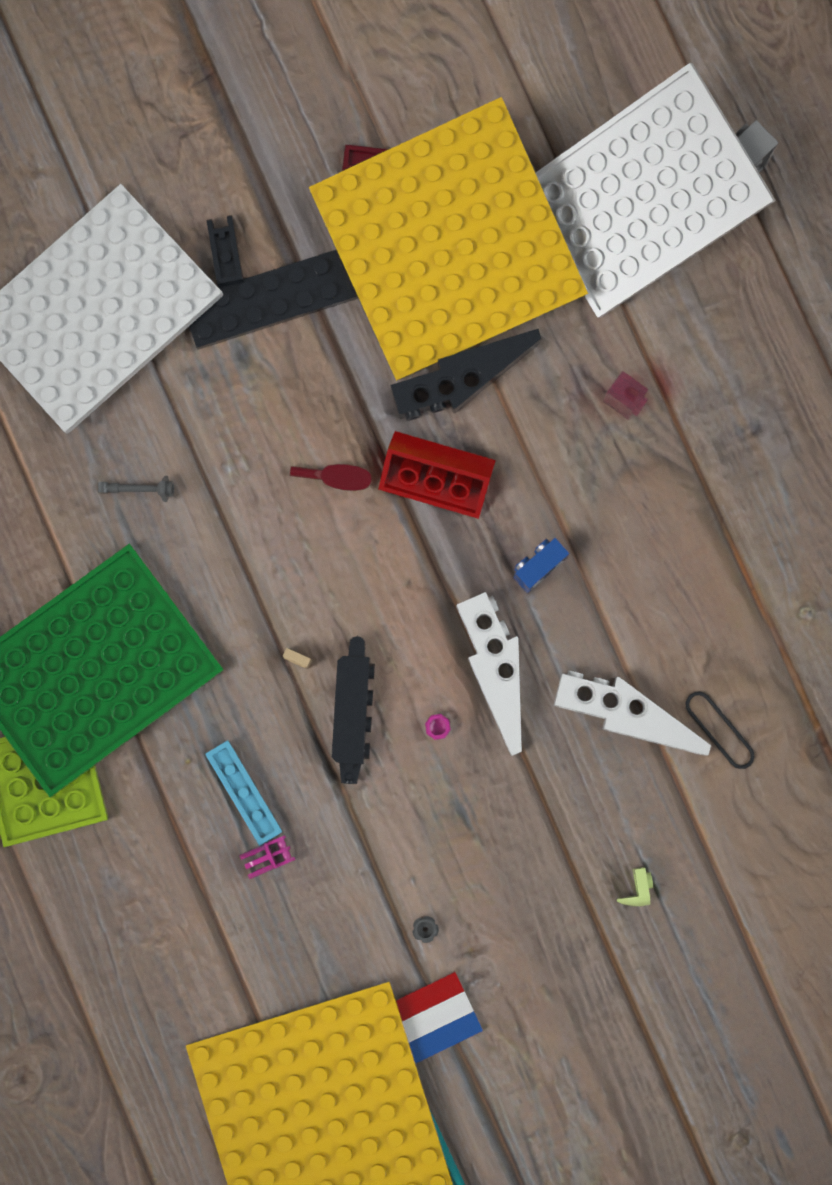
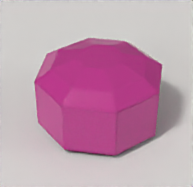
(437, 727)

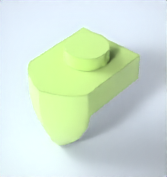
(643, 883)

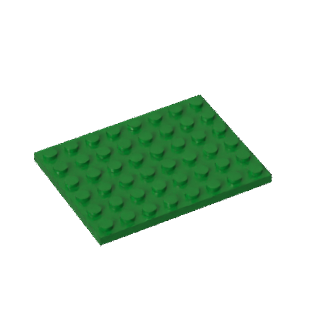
(96, 670)

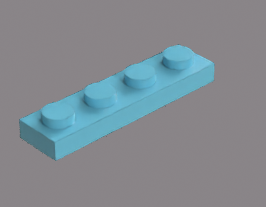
(244, 792)

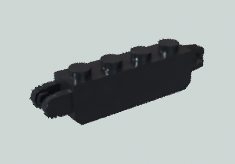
(350, 711)

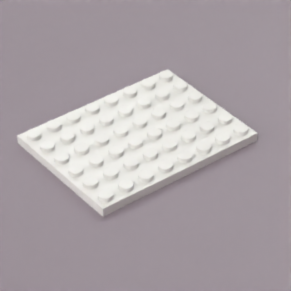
(651, 189)
(98, 308)

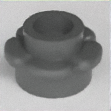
(418, 932)

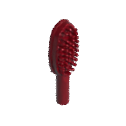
(337, 476)

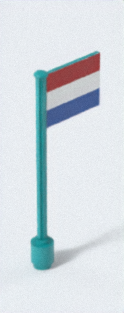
(434, 1021)

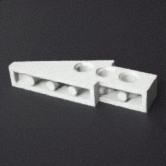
(499, 692)
(651, 725)

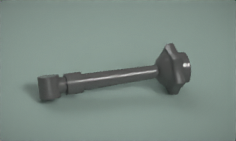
(164, 488)

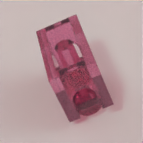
(626, 396)

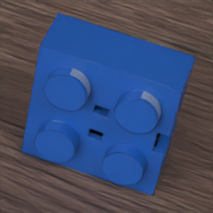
(534, 570)

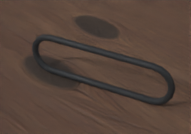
(727, 722)

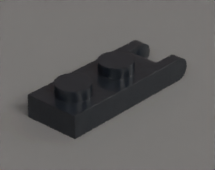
(225, 253)

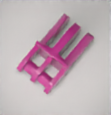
(284, 850)

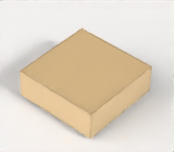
(297, 658)

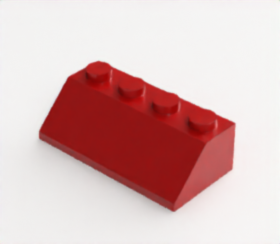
(436, 474)

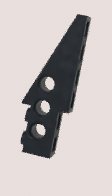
(483, 362)

